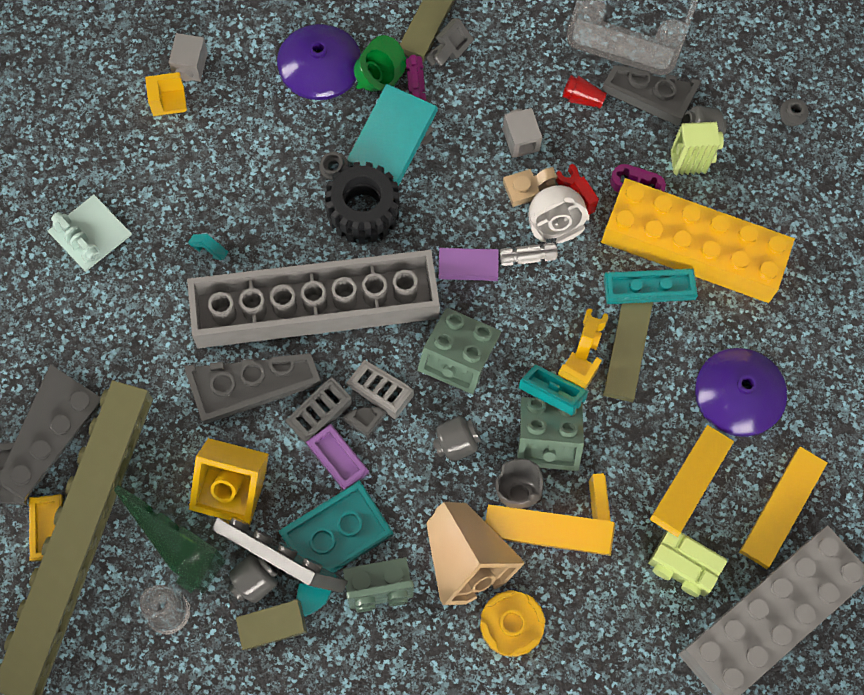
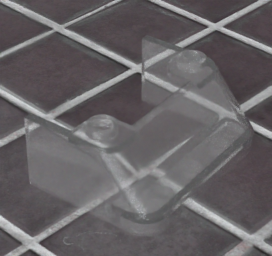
(648, 53)

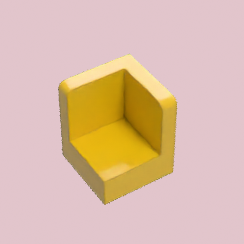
(166, 94)
(579, 370)

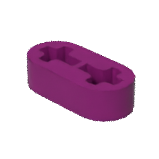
(636, 174)

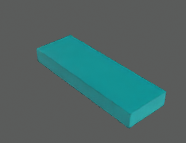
(650, 286)

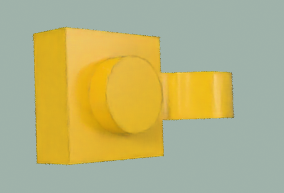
(590, 335)

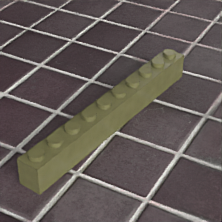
(74, 541)

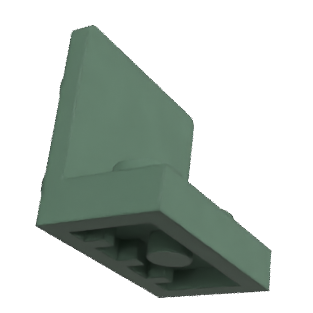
(458, 350)
(550, 435)
(378, 584)

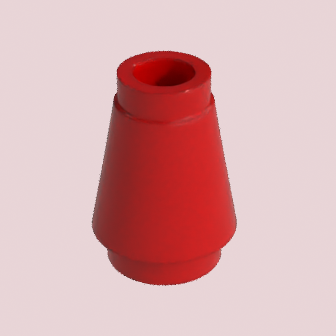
(583, 92)

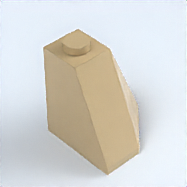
(467, 554)

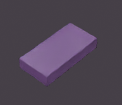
(468, 264)
(337, 457)

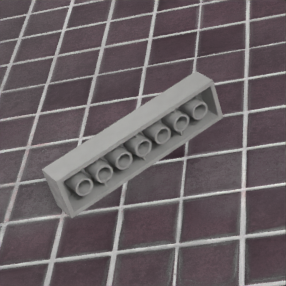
(313, 299)

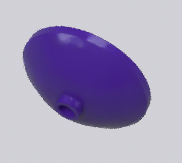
(318, 74)
(732, 406)

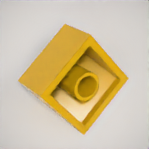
(227, 480)

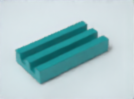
(553, 389)

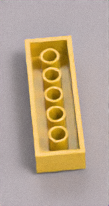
(698, 237)

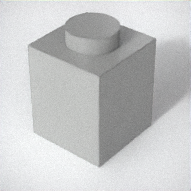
(188, 57)
(522, 132)

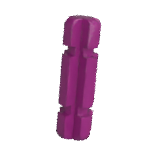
(415, 76)

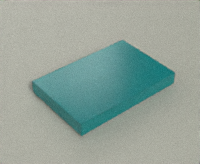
(393, 132)
(338, 529)

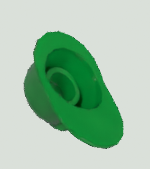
(380, 64)

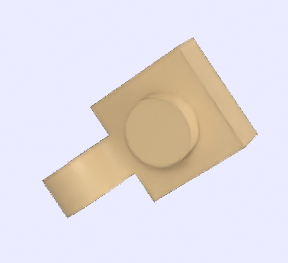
(524, 186)

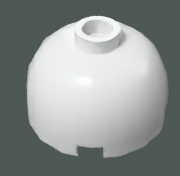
(557, 214)

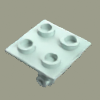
(88, 232)

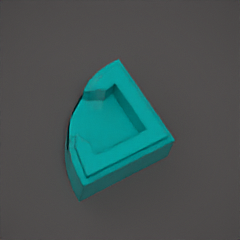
(201, 241)
(312, 598)

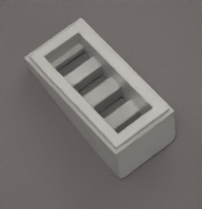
(392, 409)

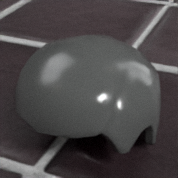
(519, 483)

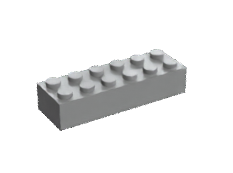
(775, 615)

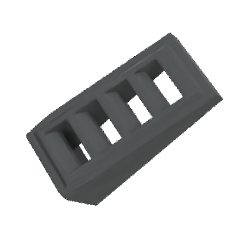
(320, 394)

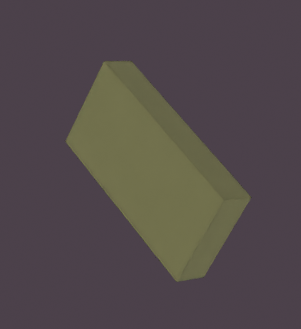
(271, 625)

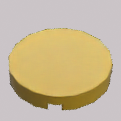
(512, 623)

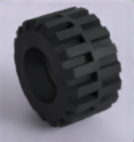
(362, 181)

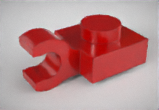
(580, 185)

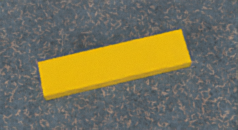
(691, 481)
(783, 507)
(551, 529)

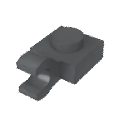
(453, 42)

